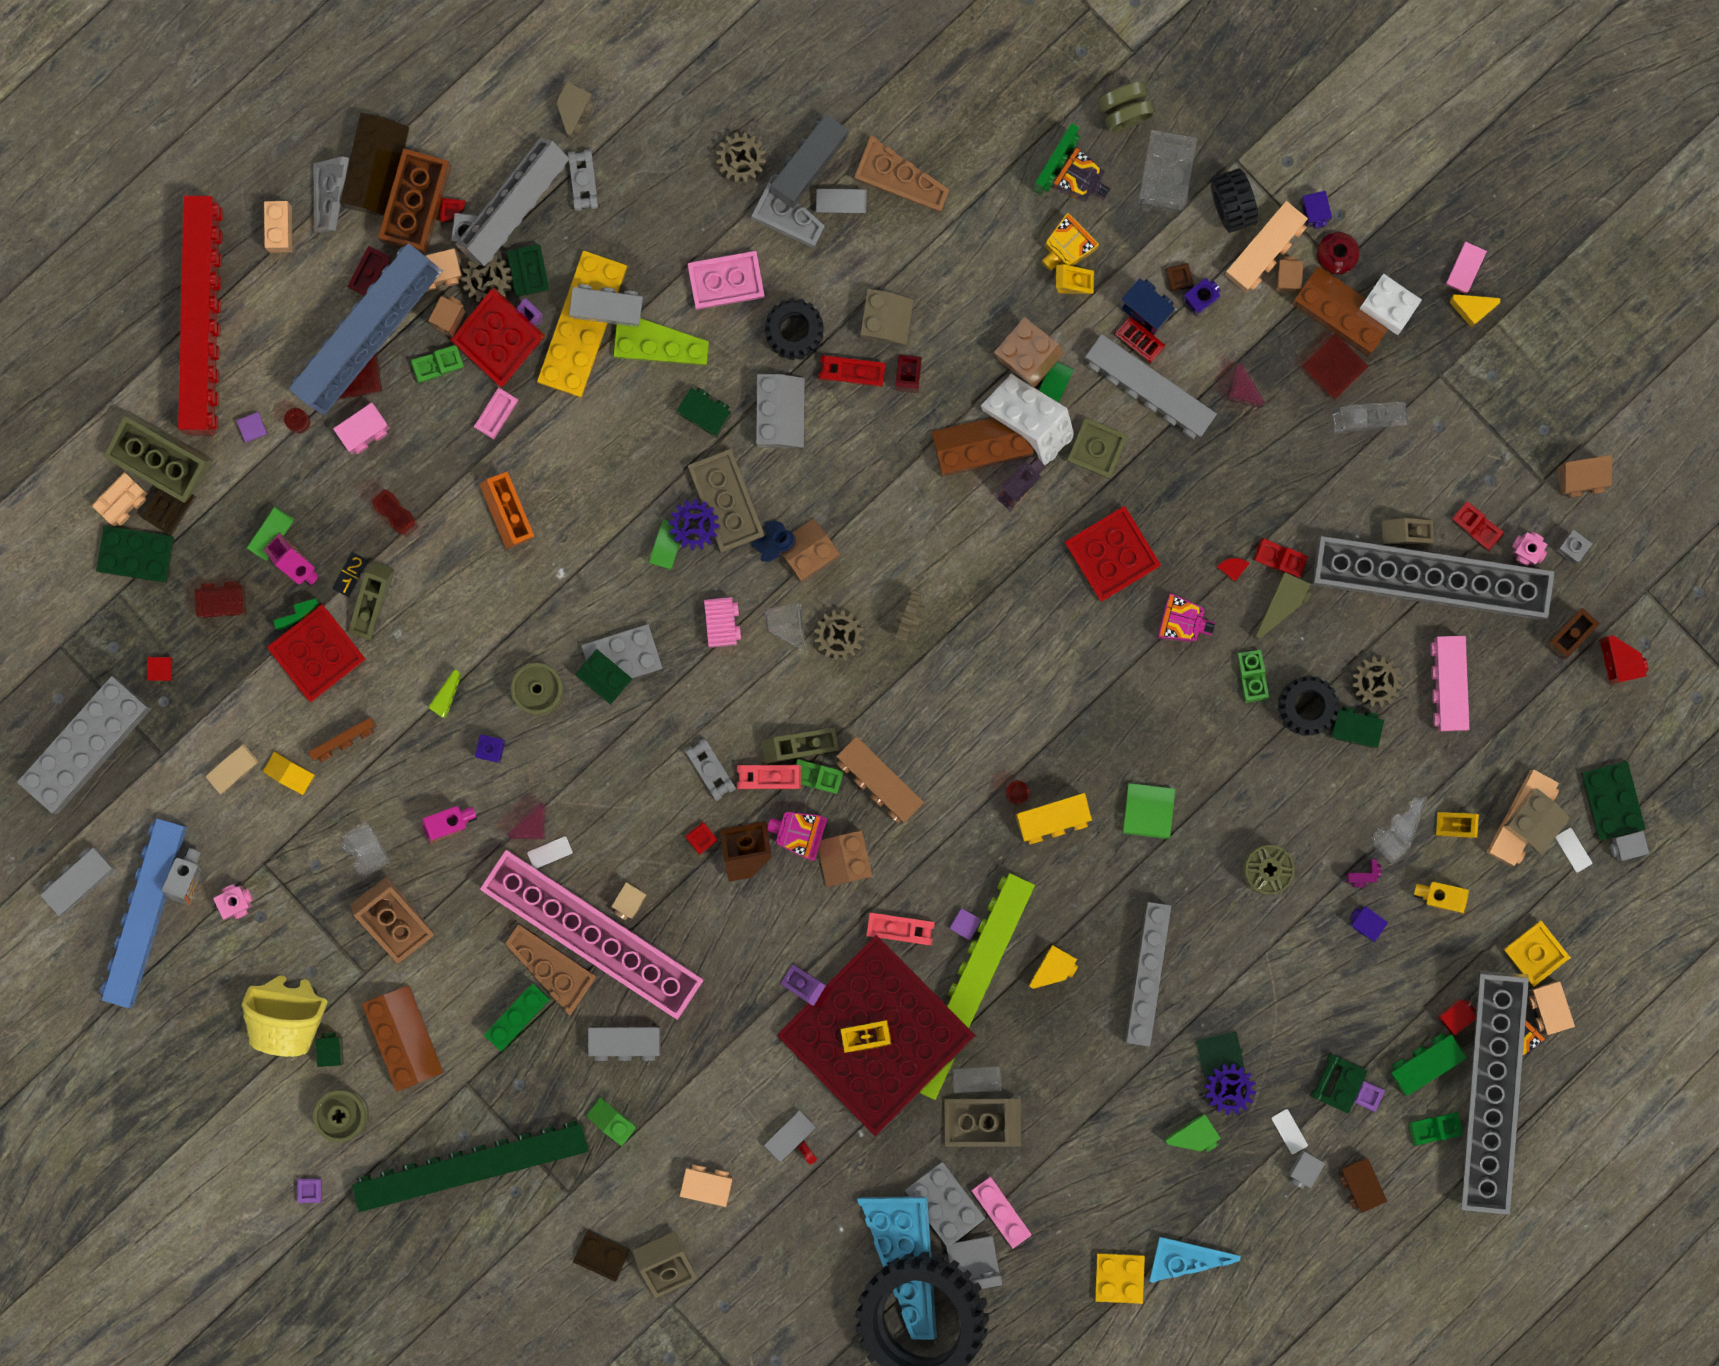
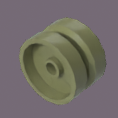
(1126, 107)
(550, 695)
(327, 1120)

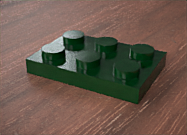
(135, 554)
(1613, 801)

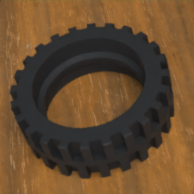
(945, 1277)

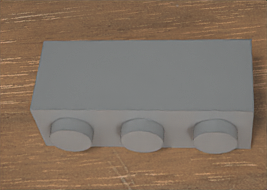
(605, 306)
(77, 881)
(624, 1043)

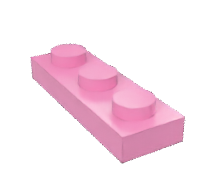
(1001, 1212)

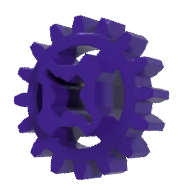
(687, 517)
(1236, 1097)

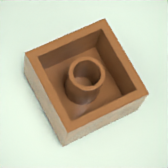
(1028, 352)

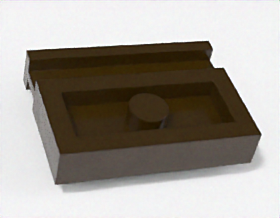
(166, 511)
(601, 1255)

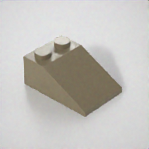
(982, 1122)

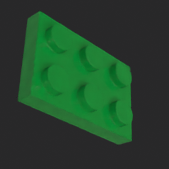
(1057, 160)

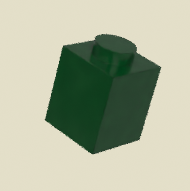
(329, 1050)

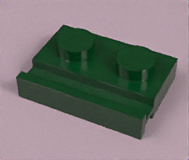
(528, 270)
(603, 676)

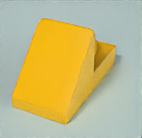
(1074, 280)

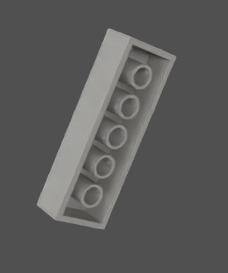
(84, 745)

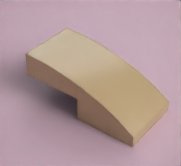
(232, 769)

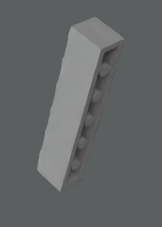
(512, 201)
(1150, 387)
(1148, 974)

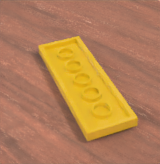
(577, 340)

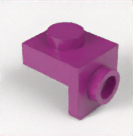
(1361, 879)

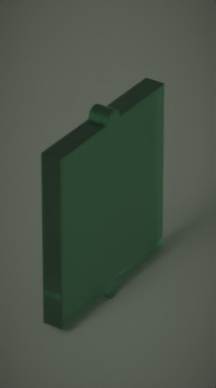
(1218, 1051)

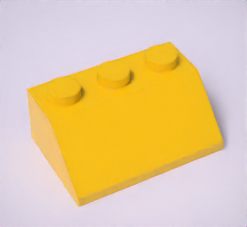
(1054, 818)

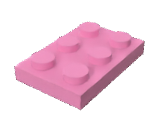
(726, 280)

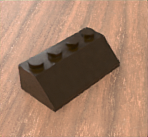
(373, 164)

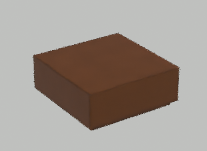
(1179, 277)

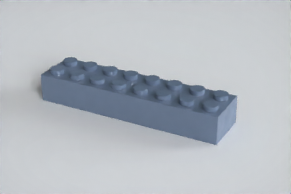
(365, 329)

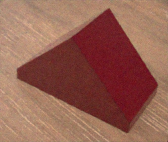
(908, 374)

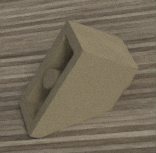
(1407, 531)

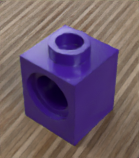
(1316, 209)
(1195, 303)
(490, 749)
(1367, 923)

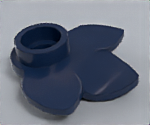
(775, 542)

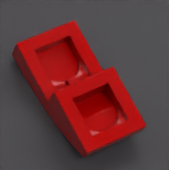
(1478, 526)
(1280, 558)

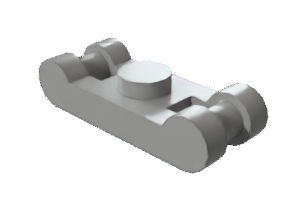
(583, 180)
(710, 769)

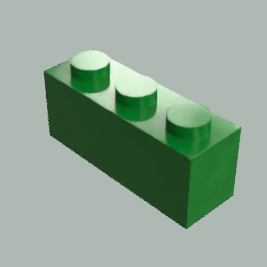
(517, 1017)
(1427, 1063)

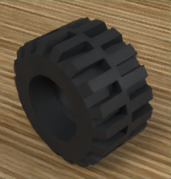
(1234, 200)
(788, 309)
(1322, 691)

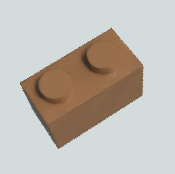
(448, 315)

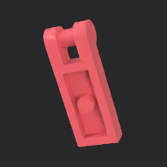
(769, 776)
(899, 928)

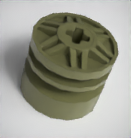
(1255, 863)

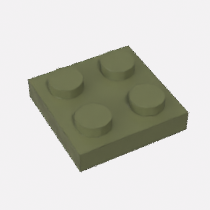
(1097, 448)

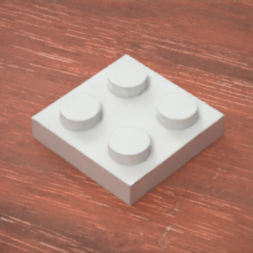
(1390, 304)

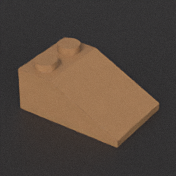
(391, 920)

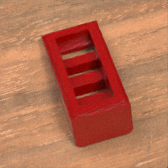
(1134, 346)

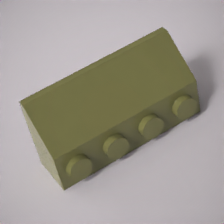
(158, 457)

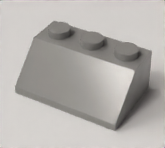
(780, 411)

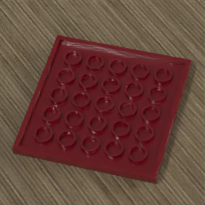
(886, 1078)

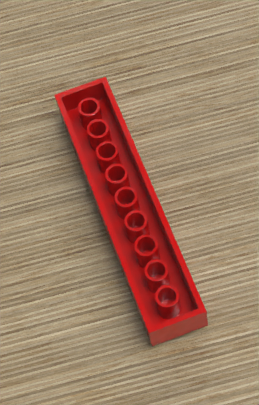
(199, 316)

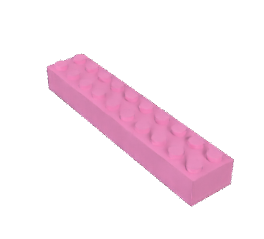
(592, 934)

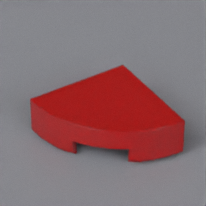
(450, 207)
(1233, 567)
(807, 1152)

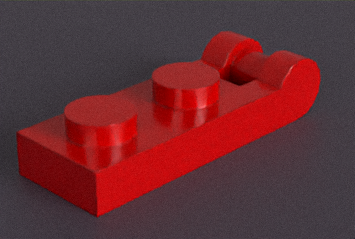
(852, 371)

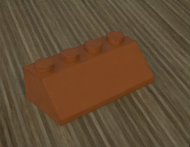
(1339, 311)
(978, 446)
(402, 1038)

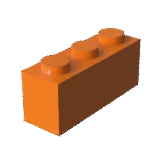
(506, 510)

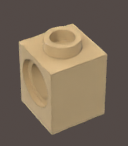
(628, 901)

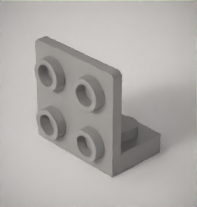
(979, 1259)

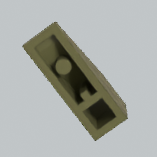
(1287, 598)
(371, 600)
(799, 745)

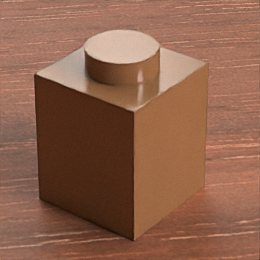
(1289, 275)

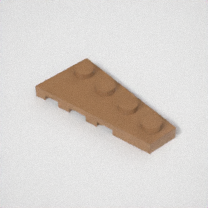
(893, 174)
(554, 970)

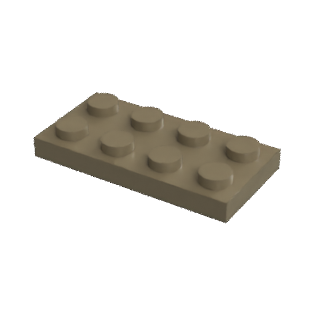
(723, 488)

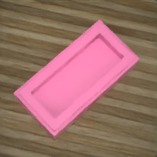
(1466, 267)
(496, 413)

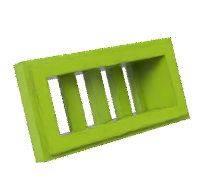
(443, 700)

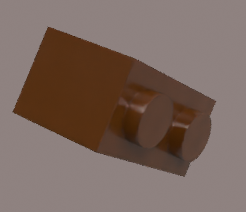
(1572, 633)
(1362, 1184)

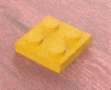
(1536, 953)
(1119, 1278)

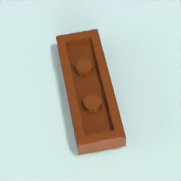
(343, 740)

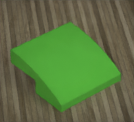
(1149, 811)

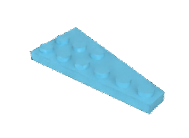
(901, 1228)

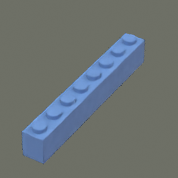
(143, 915)

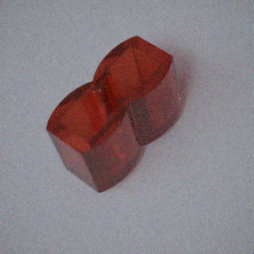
(391, 508)

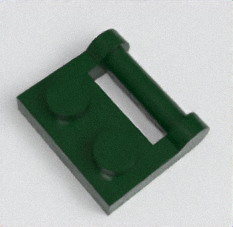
(1345, 1087)

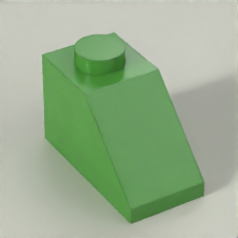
(611, 1121)
(1195, 1135)

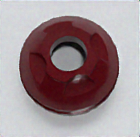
(1334, 264)

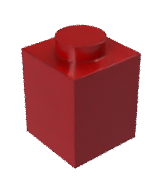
(1457, 1016)

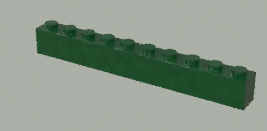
(470, 1167)

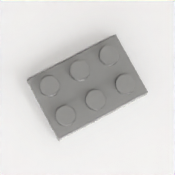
(630, 650)
(949, 1206)

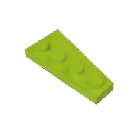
(659, 344)

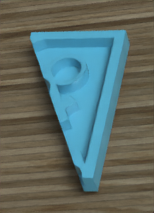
(1180, 1258)

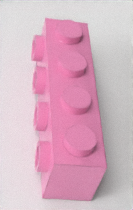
(1451, 683)

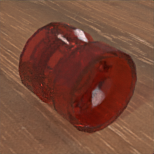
(298, 424)
(1017, 792)

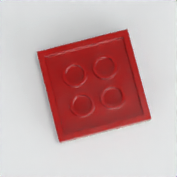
(497, 337)
(1112, 554)
(316, 653)

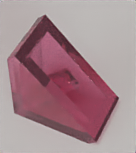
(1243, 389)
(532, 826)

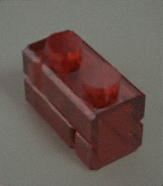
(220, 601)

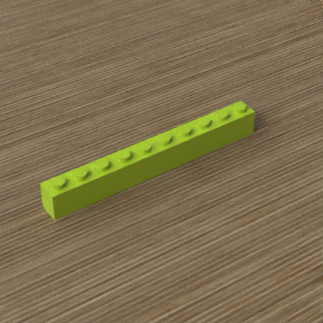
(985, 957)

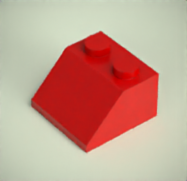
(1622, 661)

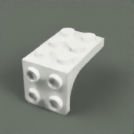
(1031, 415)

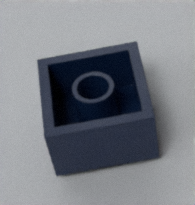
(1147, 306)

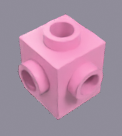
(1523, 555)
(225, 902)

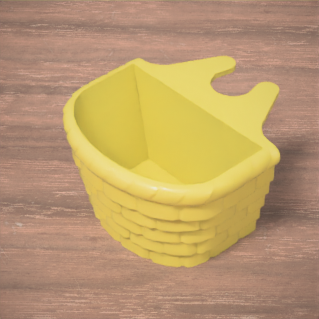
(282, 1018)

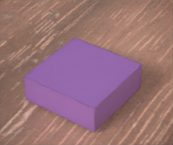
(252, 427)
(965, 924)
(1369, 1096)
(309, 1190)

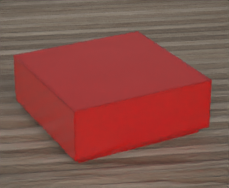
(159, 669)
(701, 838)

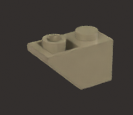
(573, 107)

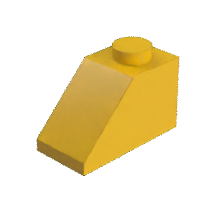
(1054, 968)

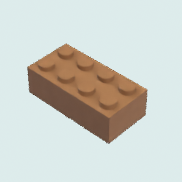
(880, 780)

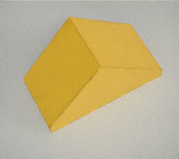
(1473, 307)
(288, 773)
(1457, 825)
(851, 1036)

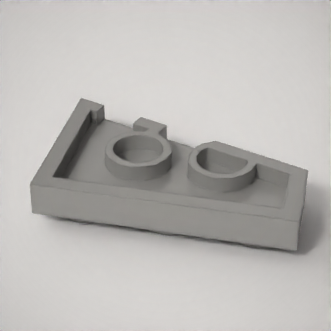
(328, 188)
(792, 222)

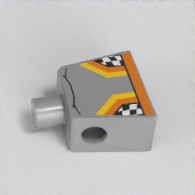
(179, 887)

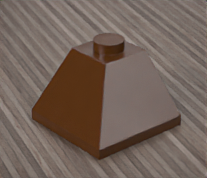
(745, 850)

